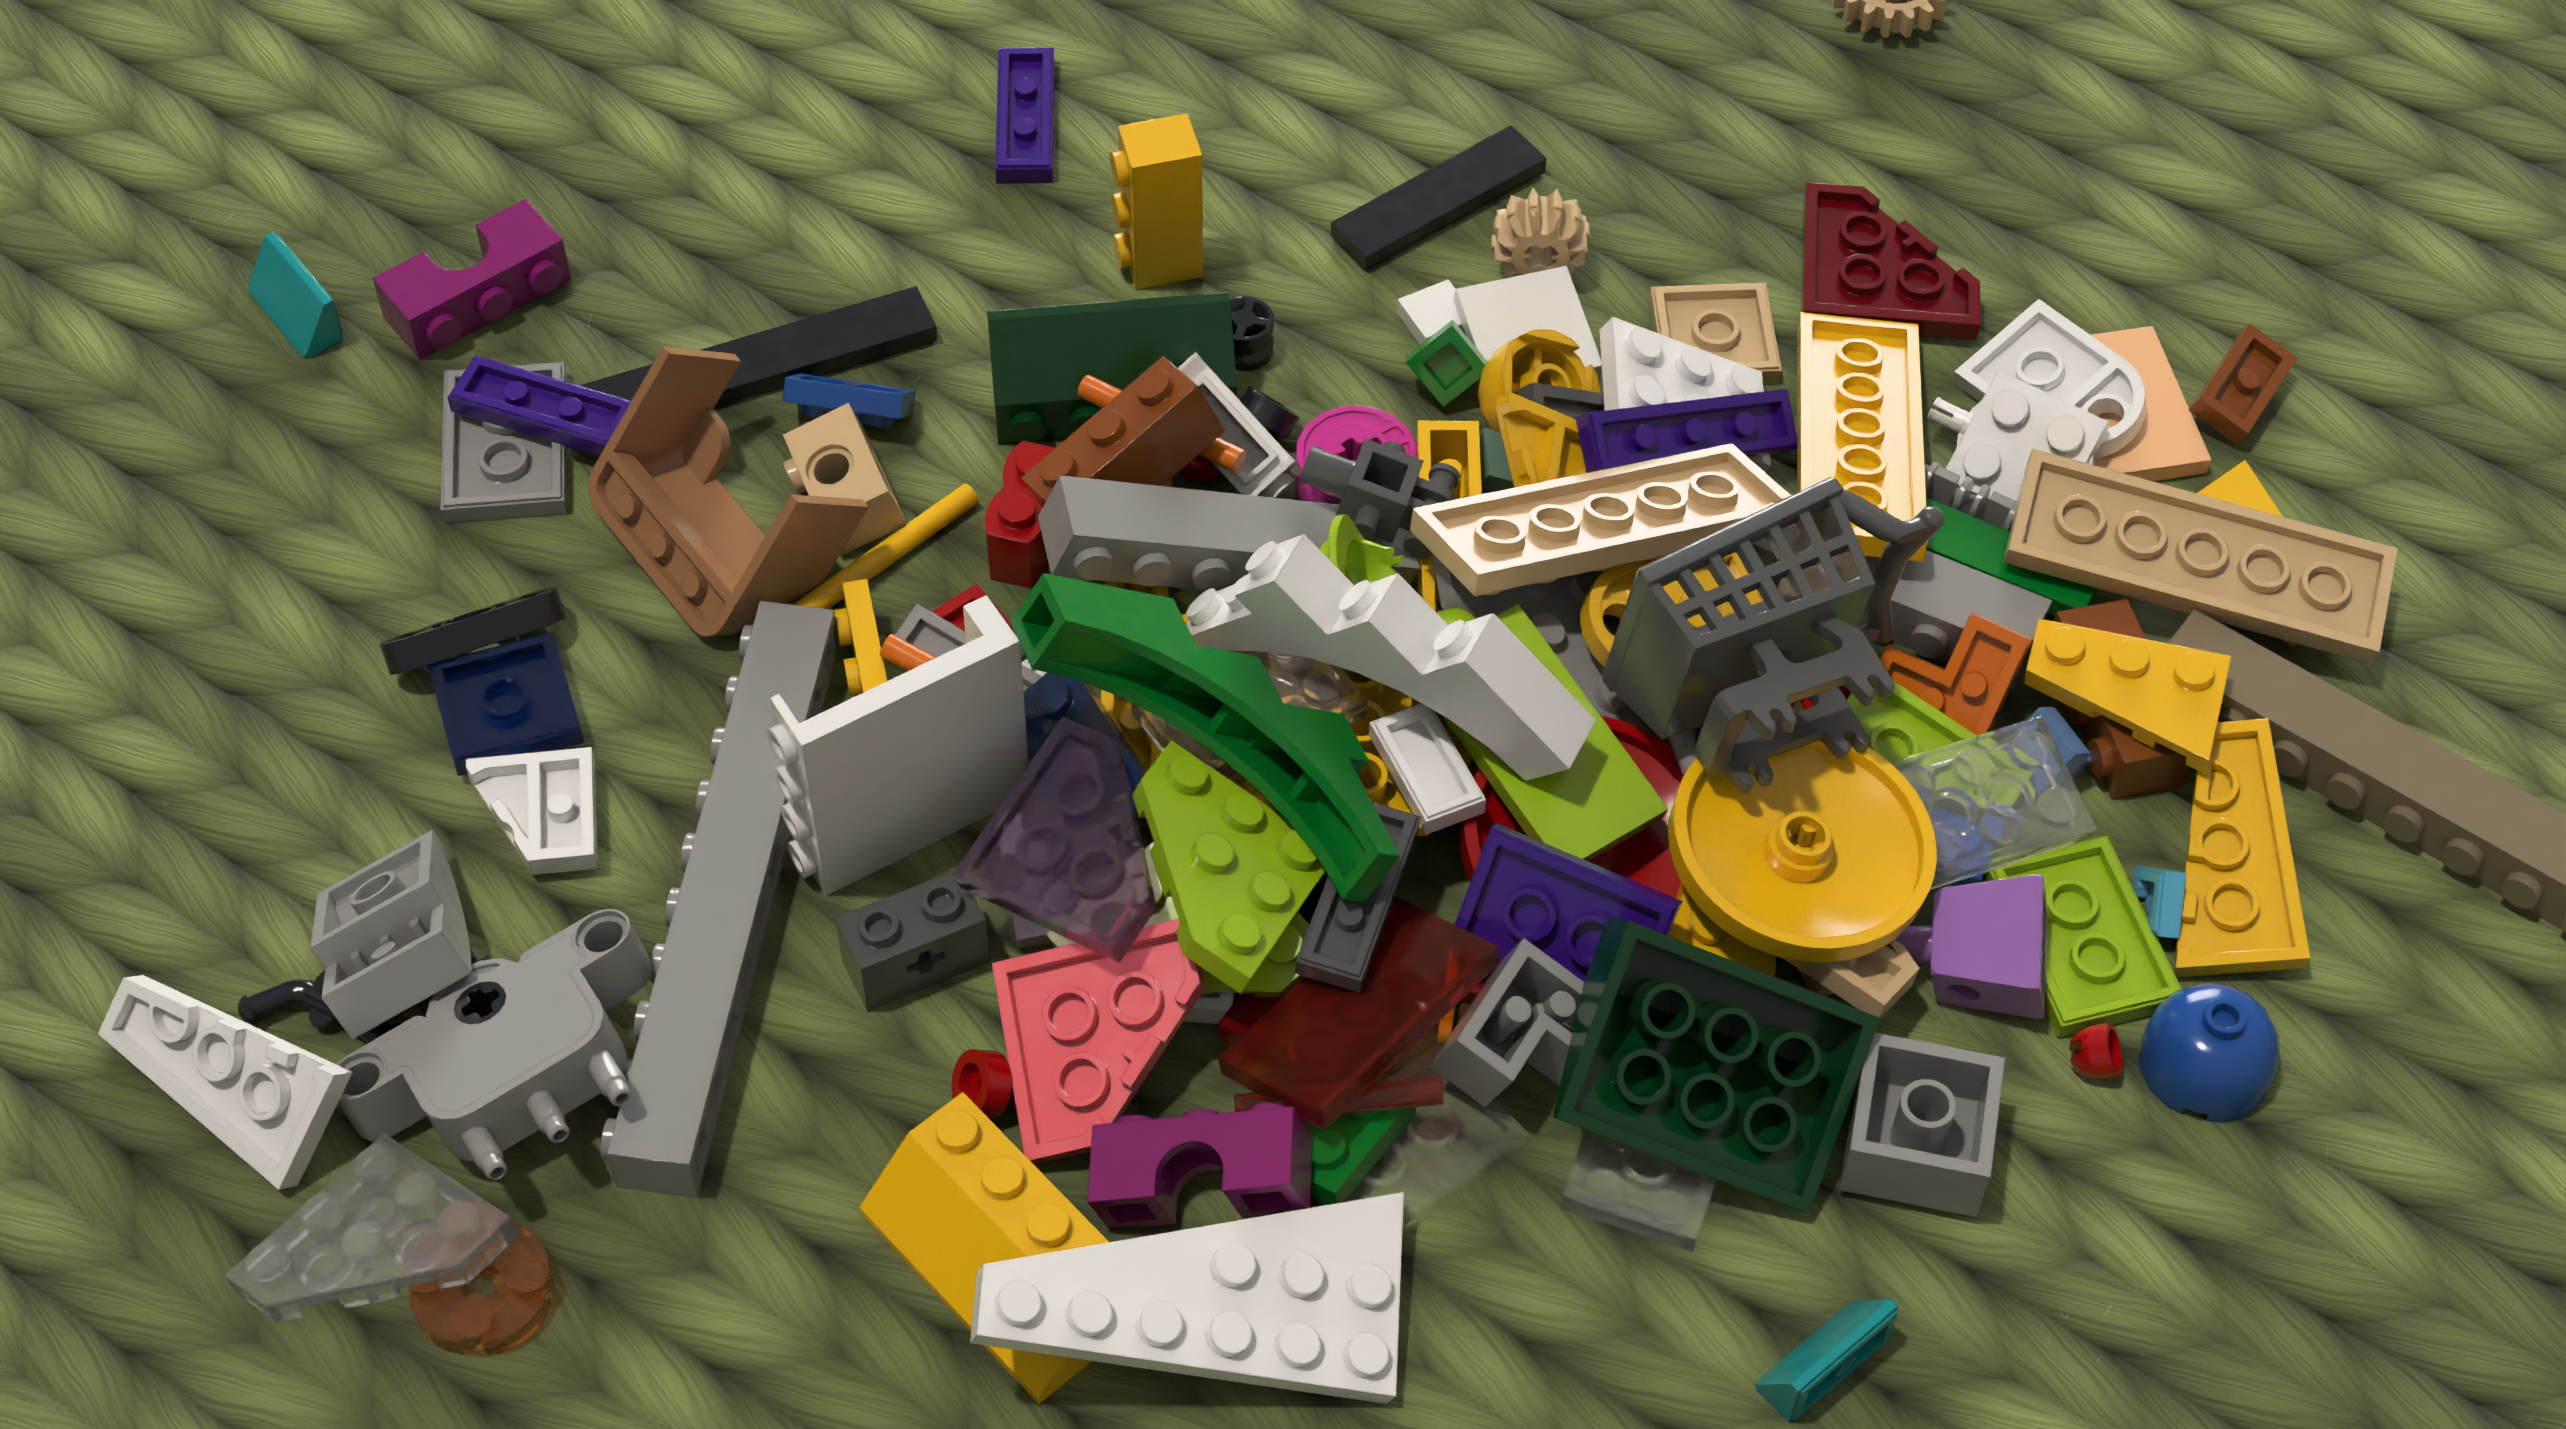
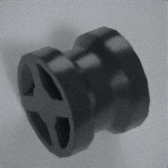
(1255, 321)

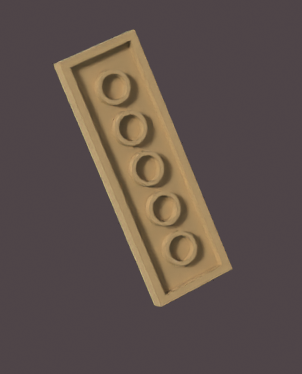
(1592, 518)
(2202, 556)

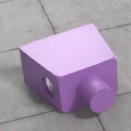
(1987, 945)

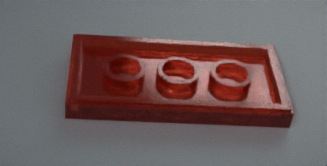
(1332, 1043)

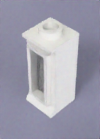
(1266, 463)

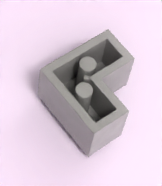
(1515, 1018)

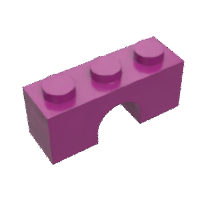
(439, 305)
(1147, 1161)

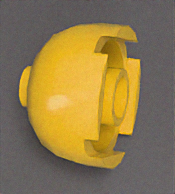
(1534, 357)

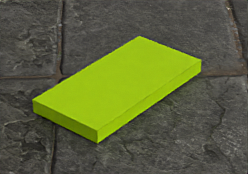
(1580, 808)

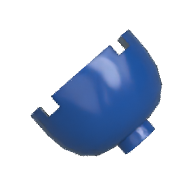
(2210, 1052)

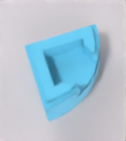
(2163, 896)

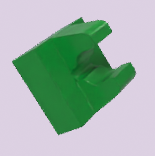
(1447, 363)

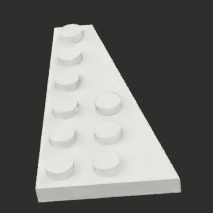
(1251, 1301)

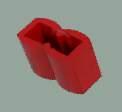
(1012, 523)

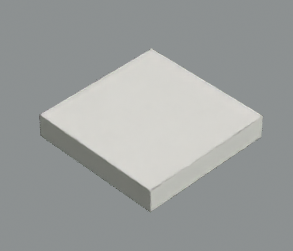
(1515, 305)

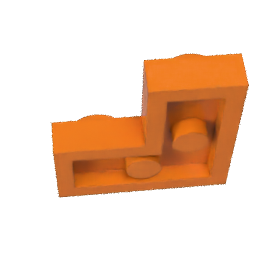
(1975, 677)

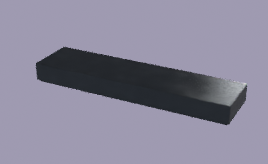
(1438, 197)

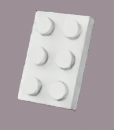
(1656, 369)

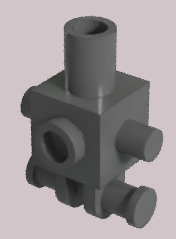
(1381, 489)

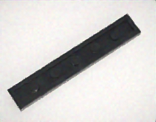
(810, 346)

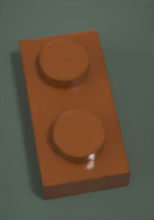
(2243, 384)

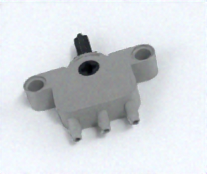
(506, 1046)

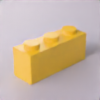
(1158, 201)

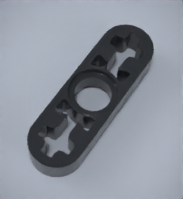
(472, 630)

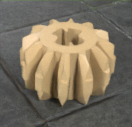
(1540, 234)

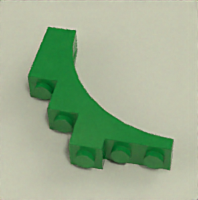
(1224, 700)

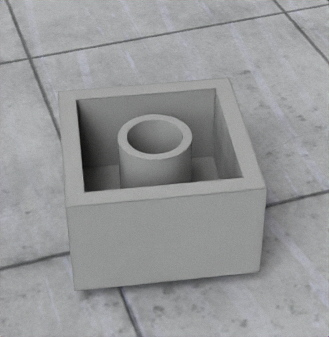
(1923, 1125)

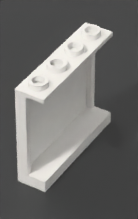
(904, 757)

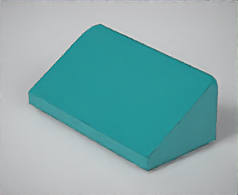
(294, 299)
(1828, 1356)

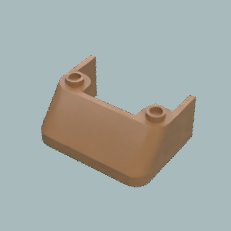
(682, 524)

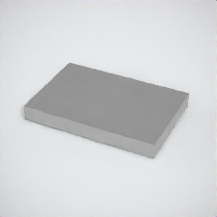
(497, 470)

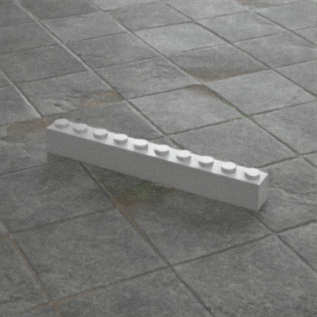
(718, 912)

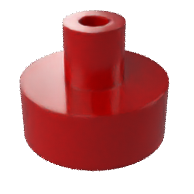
(984, 1079)

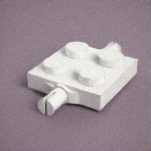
(2006, 427)

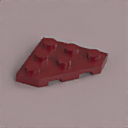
(1877, 269)

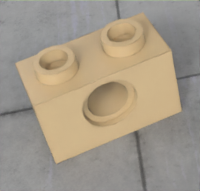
(838, 461)

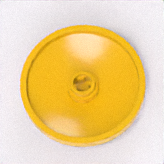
(1812, 863)

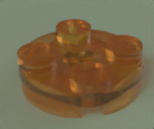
(495, 1321)

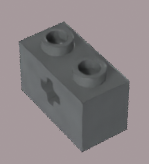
(912, 940)

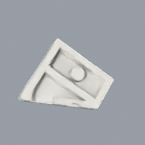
(543, 806)

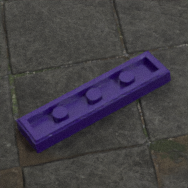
(1752, 422)

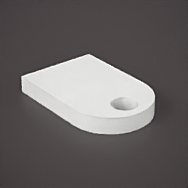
(2065, 362)

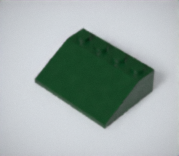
(1711, 1063)

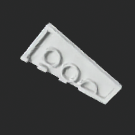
(234, 1078)

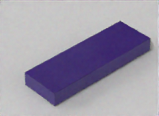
(1025, 115)
(537, 405)

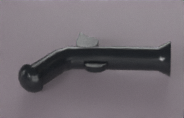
(299, 993)

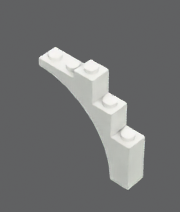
(1389, 633)

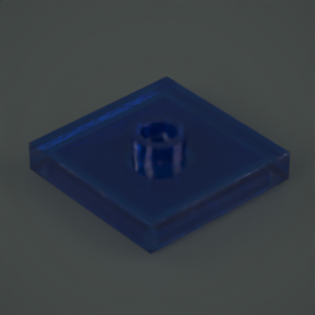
(506, 701)

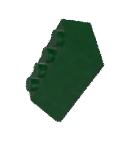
(1049, 349)

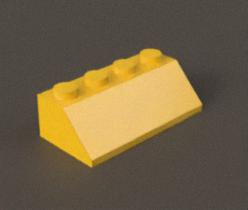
(969, 1199)

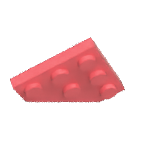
(1089, 1032)

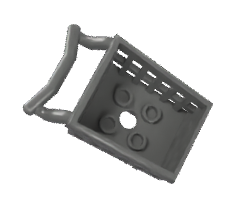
(1793, 646)

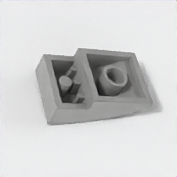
(390, 935)

